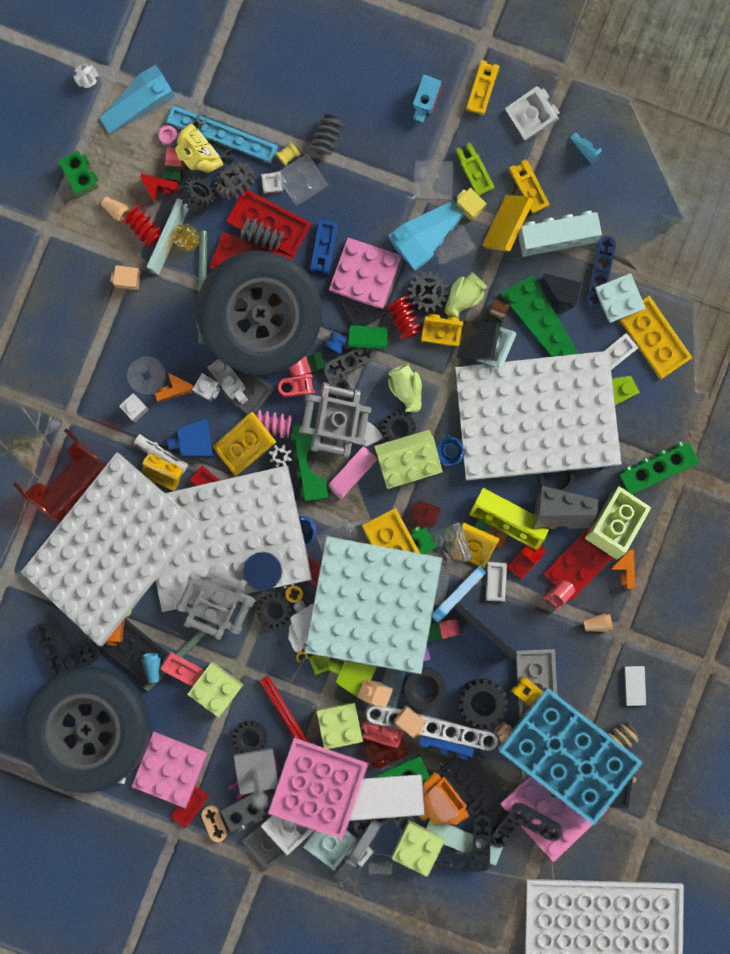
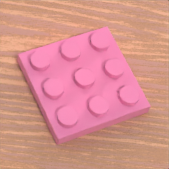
(365, 273)
(169, 769)

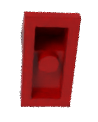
(154, 184)
(525, 560)

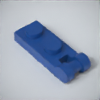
(324, 246)
(447, 747)

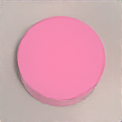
(168, 135)

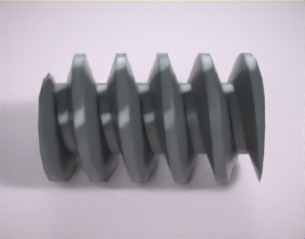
(326, 135)
(261, 235)

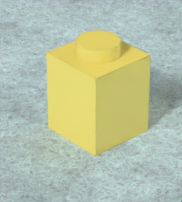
(471, 203)

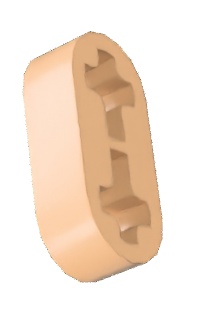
(218, 821)

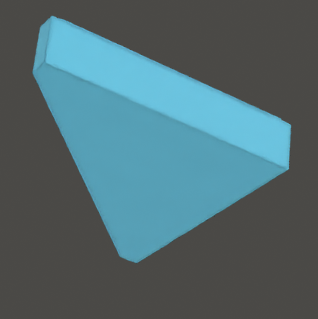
(586, 148)

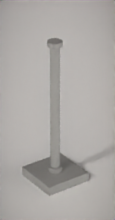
(256, 773)

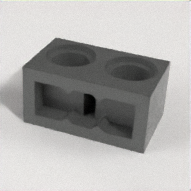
(241, 807)

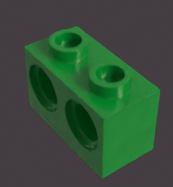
(76, 175)

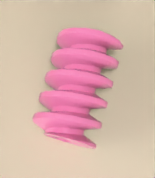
(274, 424)

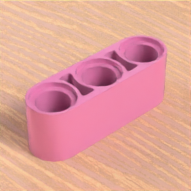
(352, 472)

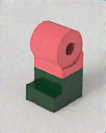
(173, 166)
(308, 365)
(444, 629)

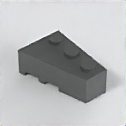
(563, 509)

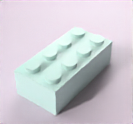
(560, 233)

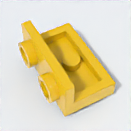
(442, 330)
(161, 471)

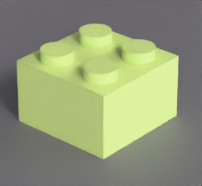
(215, 689)
(339, 725)
(417, 848)

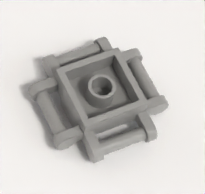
(336, 420)
(215, 602)

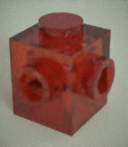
(425, 513)

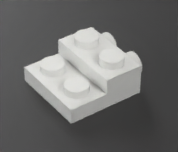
(533, 112)
(285, 833)

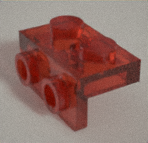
(382, 754)

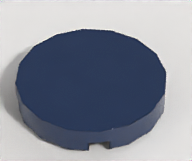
(262, 571)

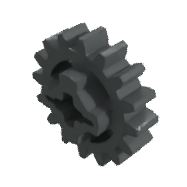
(234, 180)
(433, 298)

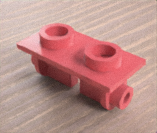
(382, 734)

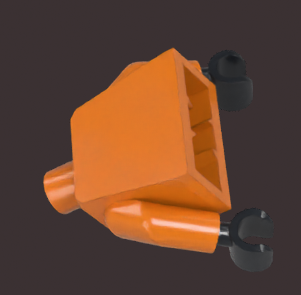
(442, 801)

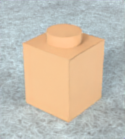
(126, 277)
(375, 693)
(410, 721)

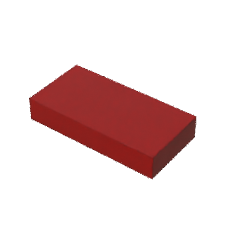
(185, 815)

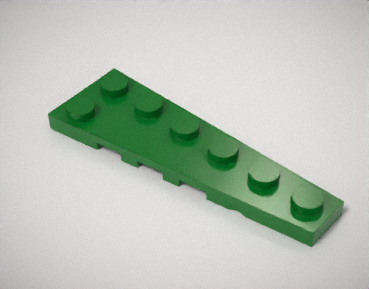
(538, 316)

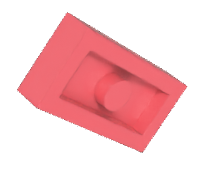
(181, 669)

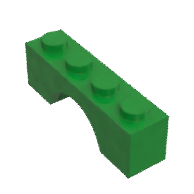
(313, 486)

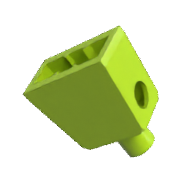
(351, 674)

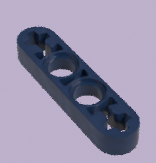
(600, 272)

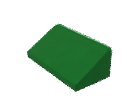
(368, 337)

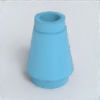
(151, 666)

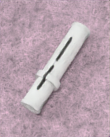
(154, 449)

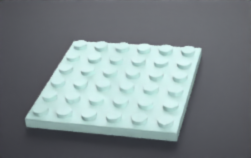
(373, 605)

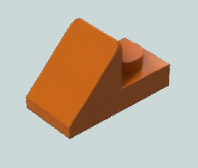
(179, 388)
(626, 563)

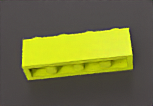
(508, 518)

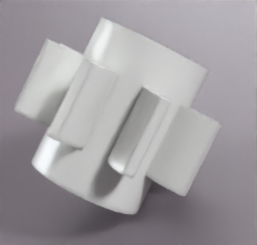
(85, 75)
(278, 461)

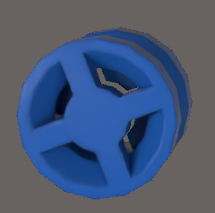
(336, 343)

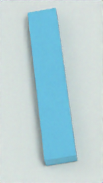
(225, 135)

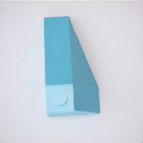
(139, 98)
(421, 236)

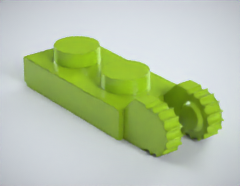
(475, 171)

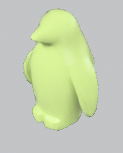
(464, 294)
(406, 387)

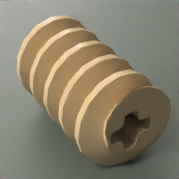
(625, 734)

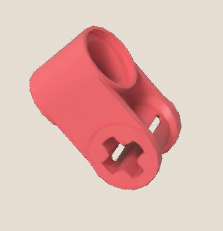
(298, 386)
(559, 594)

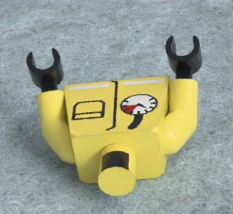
(197, 151)

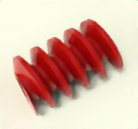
(142, 226)
(403, 318)

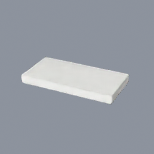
(389, 798)

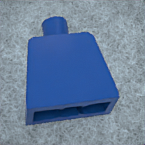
(193, 440)

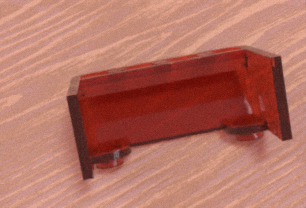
(69, 485)

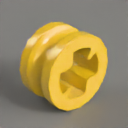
(300, 596)

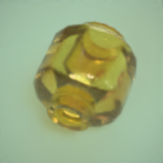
(185, 237)

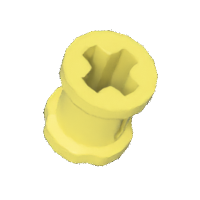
(287, 154)

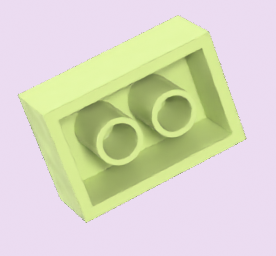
(408, 459)
(618, 523)

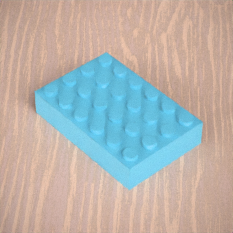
(569, 755)

